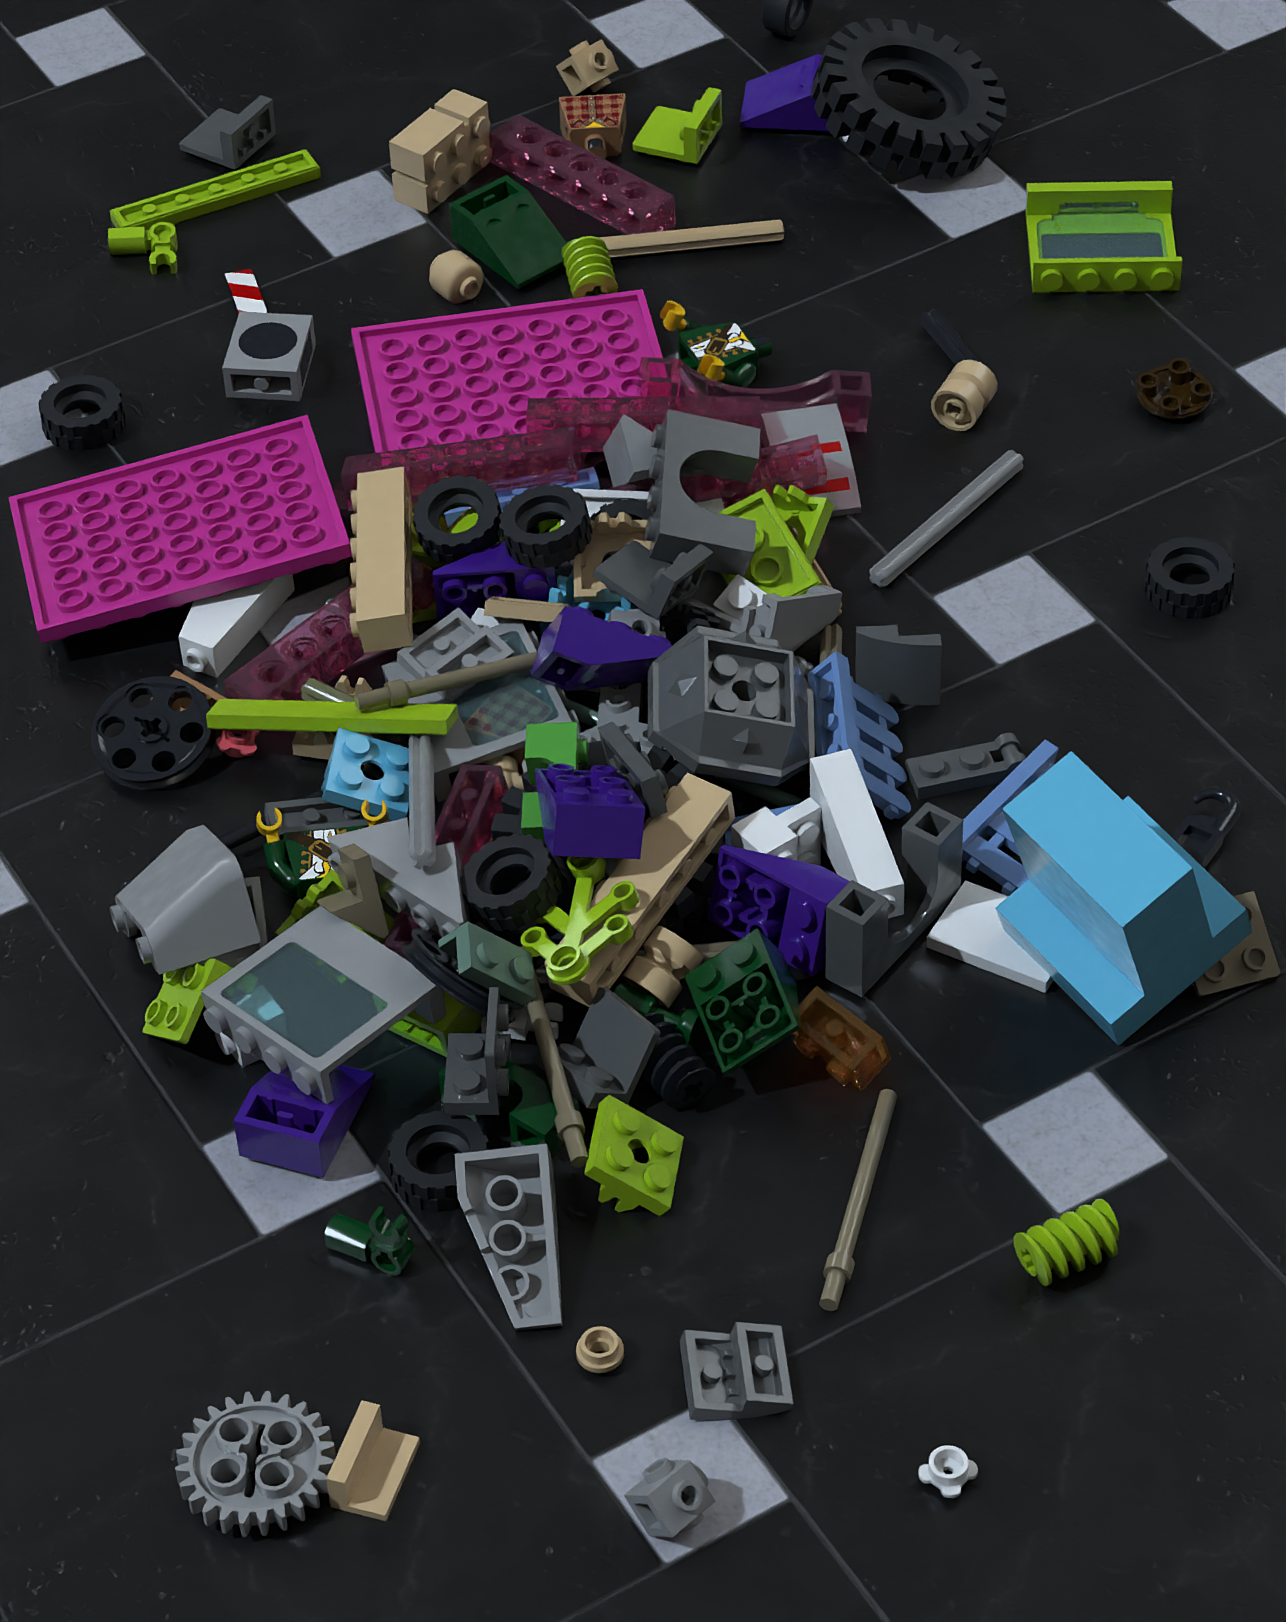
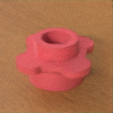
(237, 746)

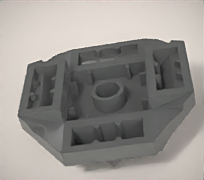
(732, 707)

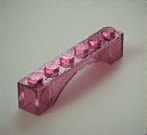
(847, 388)

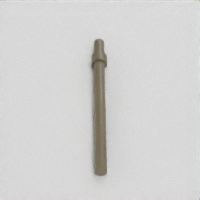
(398, 691)
(568, 1120)
(840, 1262)

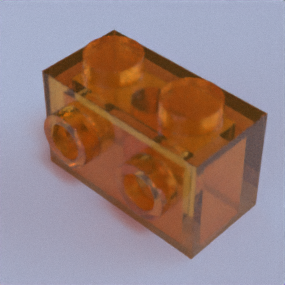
(840, 1040)

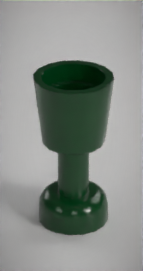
(687, 1024)

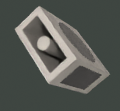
(269, 356)

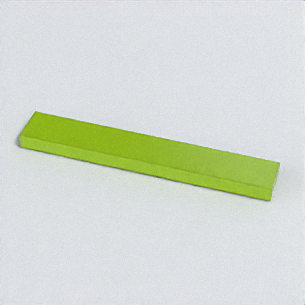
(219, 192)
(331, 715)

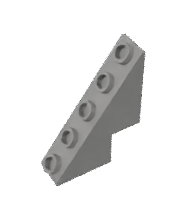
(428, 894)

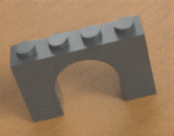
(692, 447)
(858, 931)

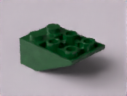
(507, 231)
(745, 1000)

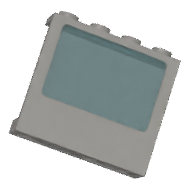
(491, 712)
(317, 999)

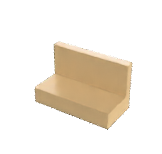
(370, 1465)

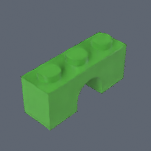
(544, 746)

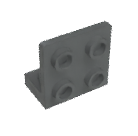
(232, 137)
(650, 582)
(607, 1051)
(475, 1065)

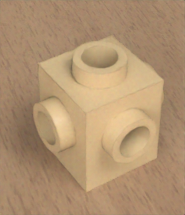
(588, 67)

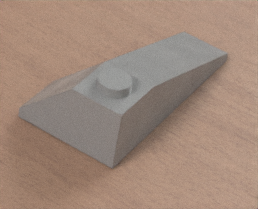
(514, 1221)

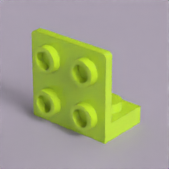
(682, 133)
(180, 1000)

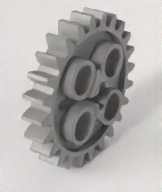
(214, 1458)

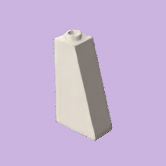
(225, 623)
(852, 828)

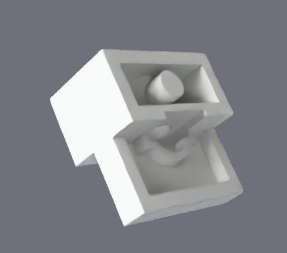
(788, 835)

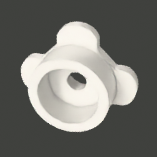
(948, 1459)

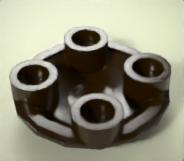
(1174, 390)

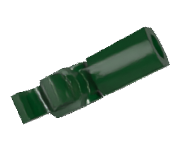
(380, 1241)

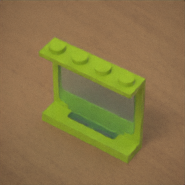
(1101, 237)

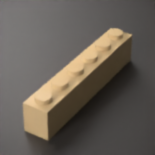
(382, 560)
(670, 855)

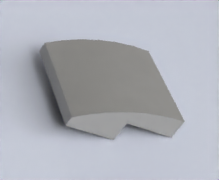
(452, 646)

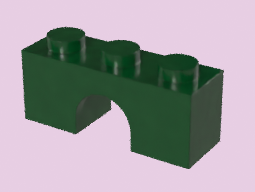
(532, 1108)

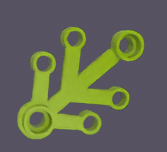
(571, 960)

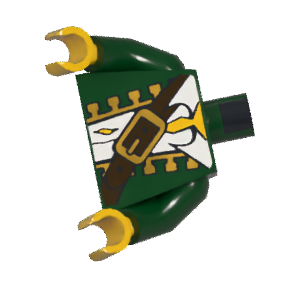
(718, 350)
(304, 855)

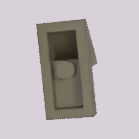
(360, 899)

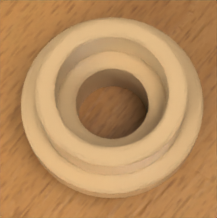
(597, 1340)

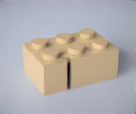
(440, 151)

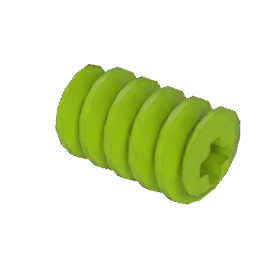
(588, 267)
(1068, 1241)

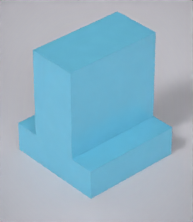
(1112, 900)

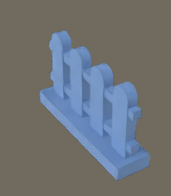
(859, 721)
(990, 820)

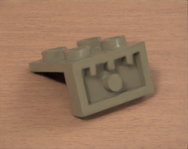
(1247, 962)

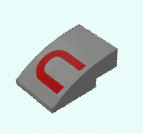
(827, 424)

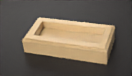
(523, 609)

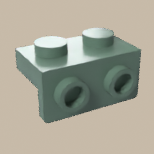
(491, 962)

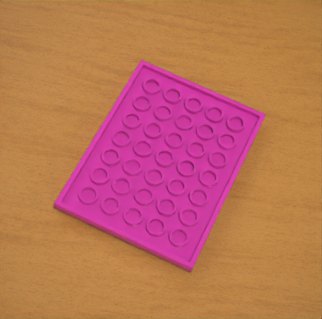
(477, 369)
(177, 528)

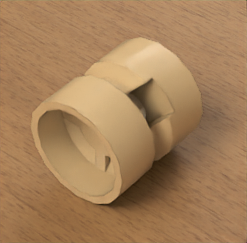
(964, 395)
(662, 966)

